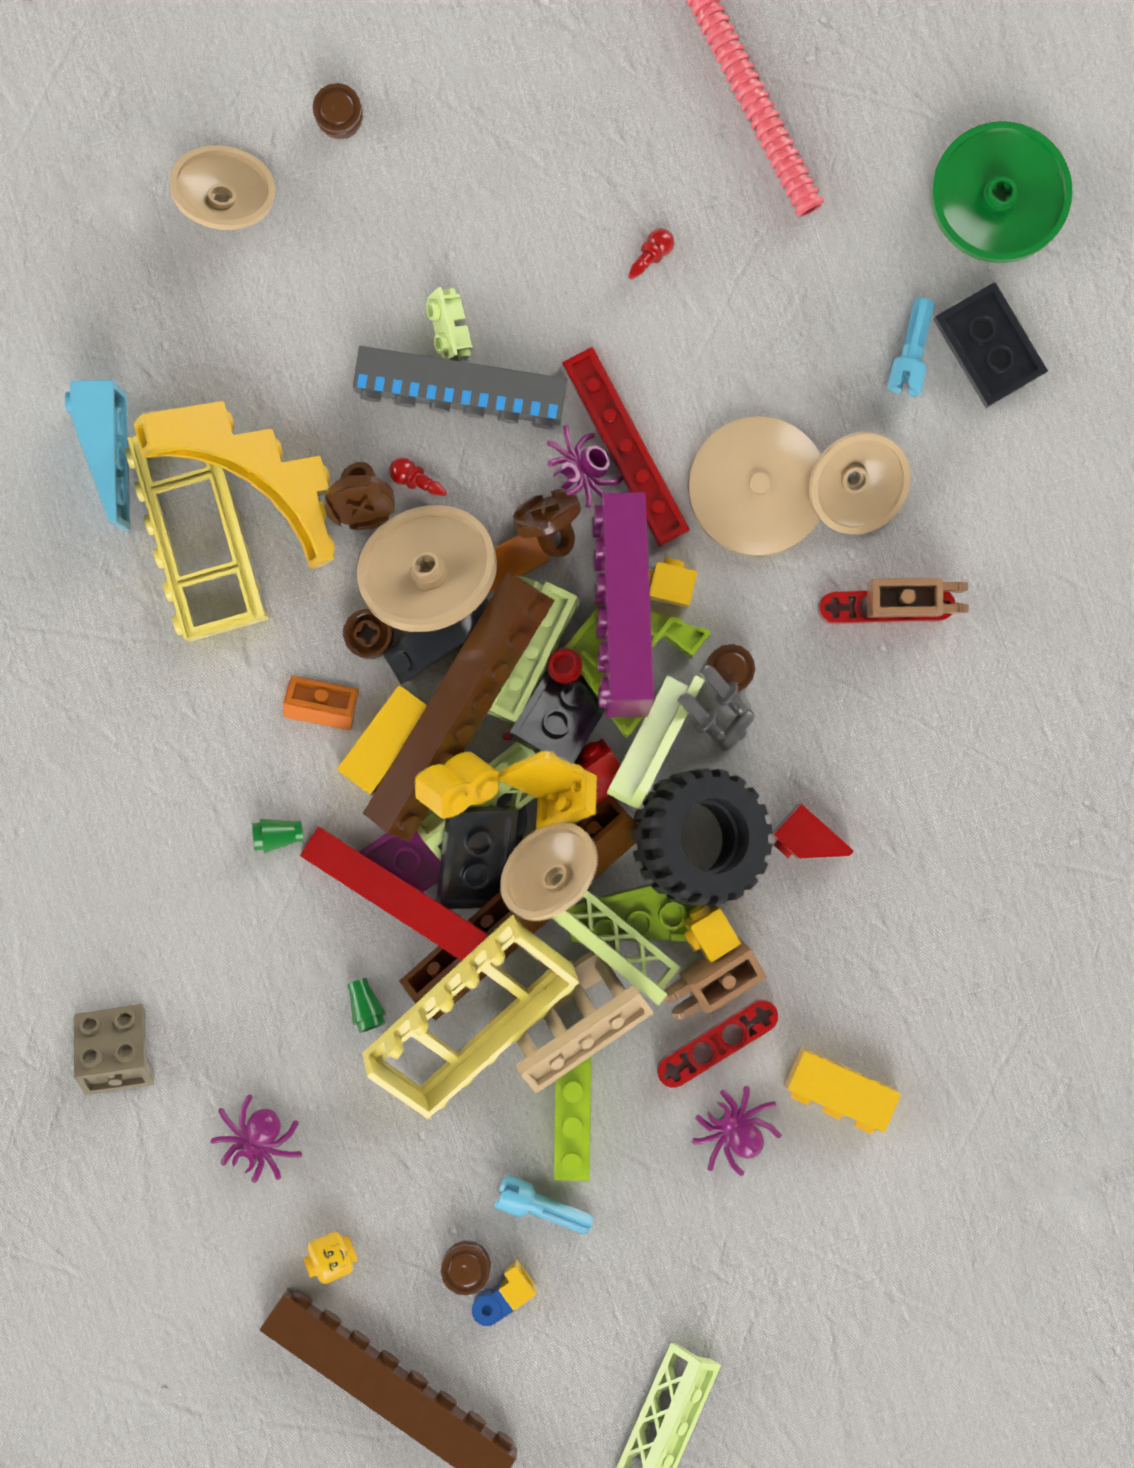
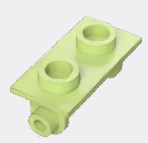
(443, 310)

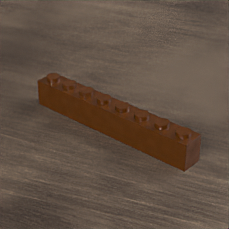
(460, 701)
(611, 834)
(385, 1386)

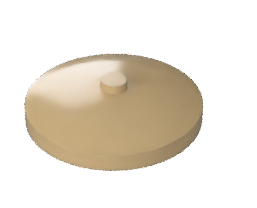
(754, 486)
(426, 568)

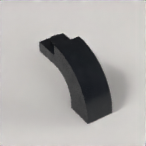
(424, 649)

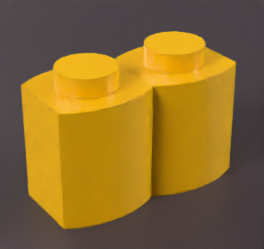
(457, 784)

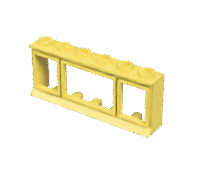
(164, 555)
(492, 1040)

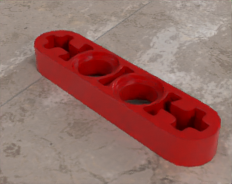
(843, 616)
(720, 1048)

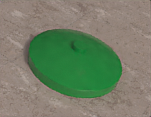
(1001, 192)

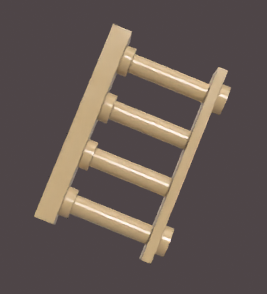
(590, 1034)

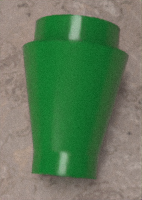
(275, 834)
(365, 1007)

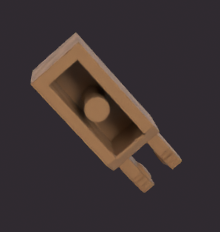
(912, 597)
(714, 982)

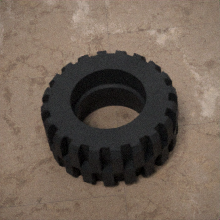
(742, 830)

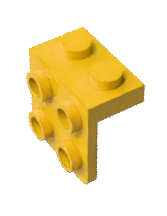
(562, 788)

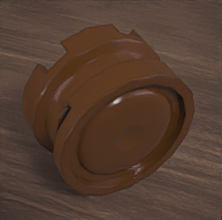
(338, 111)
(367, 635)
(733, 664)
(465, 1268)

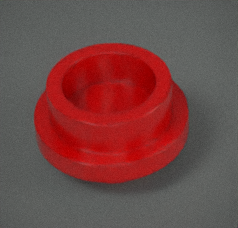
(565, 665)

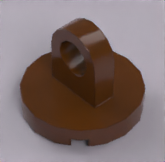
(359, 498)
(547, 516)

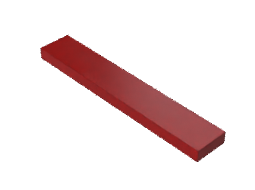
(625, 444)
(392, 894)

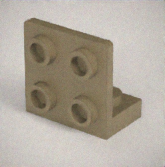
(111, 1050)

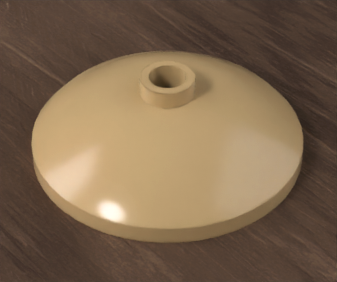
(222, 187)
(874, 492)
(548, 871)

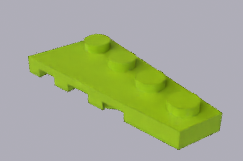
(643, 910)

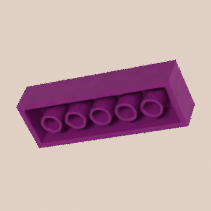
(625, 605)

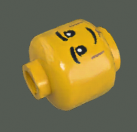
(330, 1257)

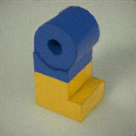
(497, 1303)

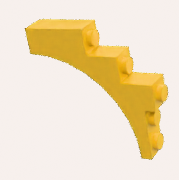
(255, 456)

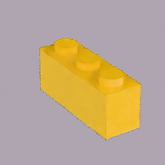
(382, 740)
(841, 1091)

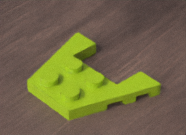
(679, 634)

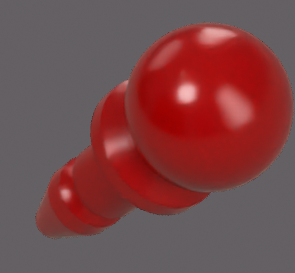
(658, 244)
(406, 473)

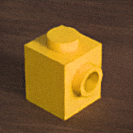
(672, 582)
(710, 932)

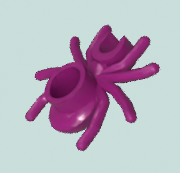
(582, 466)
(736, 1130)
(256, 1139)

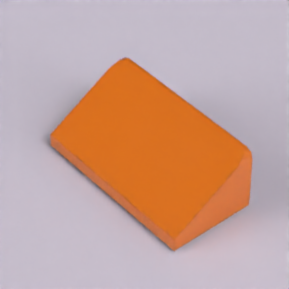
(518, 558)
(320, 703)

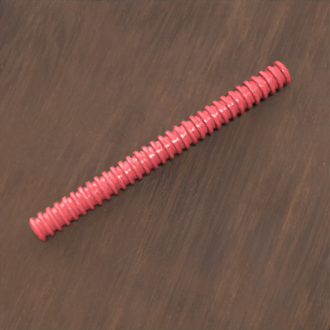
(757, 105)

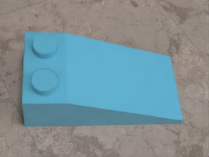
(102, 427)

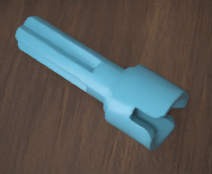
(909, 366)
(520, 1198)

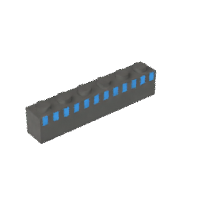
(459, 386)

